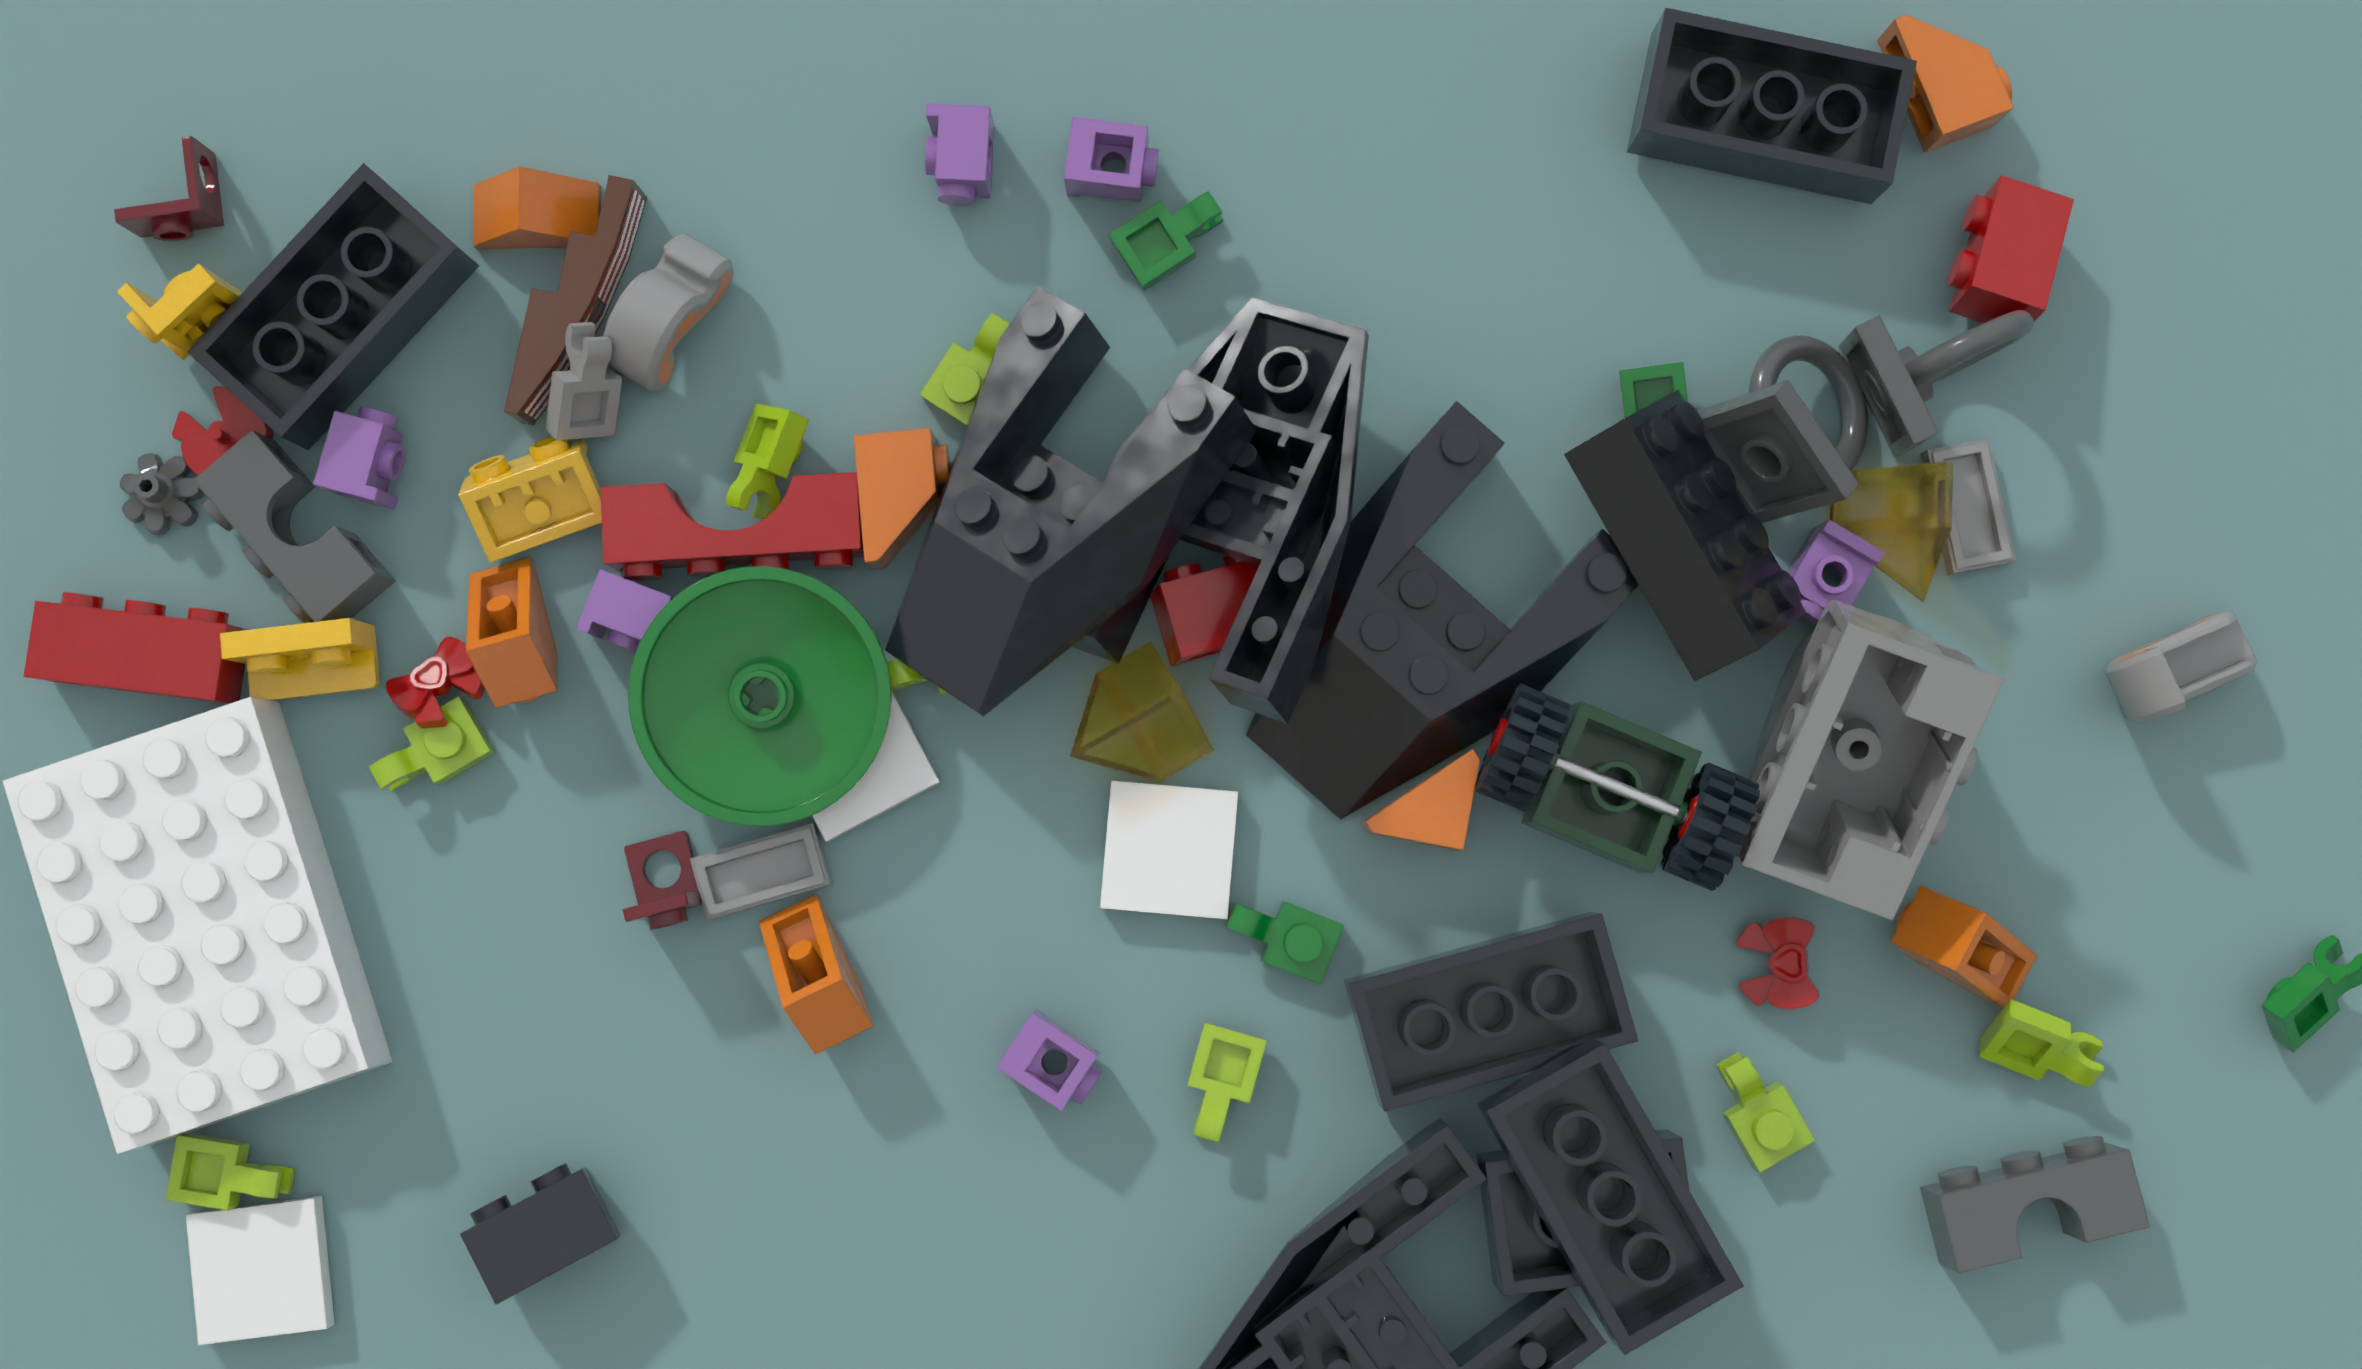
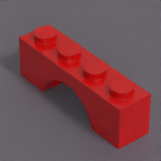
(651, 530)

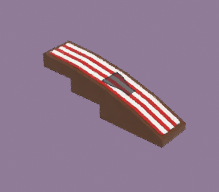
(584, 294)

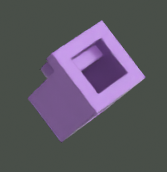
(1098, 141)
(961, 152)
(362, 457)
(1843, 552)
(622, 607)
(1025, 1062)

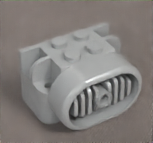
(1863, 757)

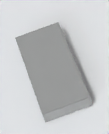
(1979, 519)
(761, 871)

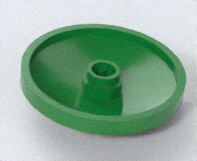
(759, 696)

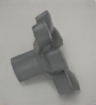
(160, 493)

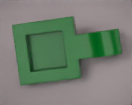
(1158, 242)
(1294, 939)
(2309, 998)

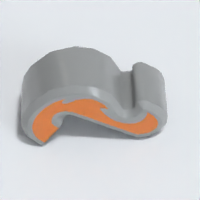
(663, 308)
(2180, 666)

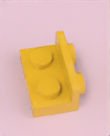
(184, 311)
(531, 497)
(306, 658)

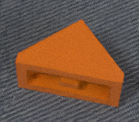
(533, 209)
(1433, 810)

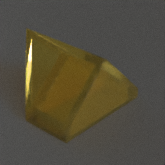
(1904, 515)
(1139, 720)

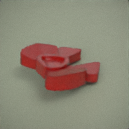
(204, 446)
(417, 692)
(1789, 983)

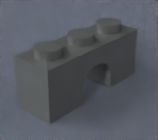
(255, 494)
(1978, 1213)

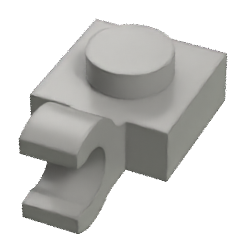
(588, 395)

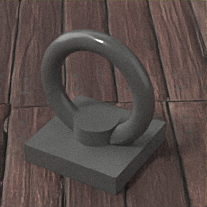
(1901, 381)
(1776, 444)

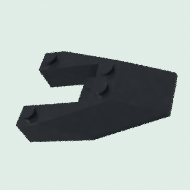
(1278, 503)
(1031, 545)
(1410, 655)
(1341, 1307)

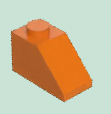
(1953, 84)
(897, 488)
(510, 633)
(1963, 946)
(814, 975)

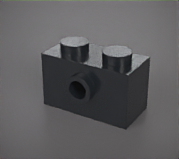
(539, 1234)

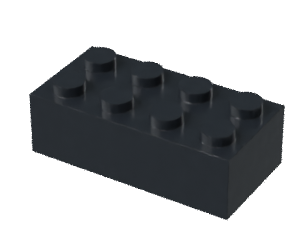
(1771, 106)
(333, 308)
(1687, 535)
(1489, 1010)
(1610, 1195)

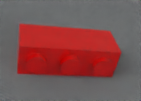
(133, 649)

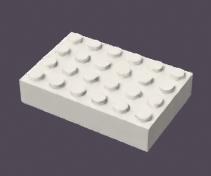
(196, 922)

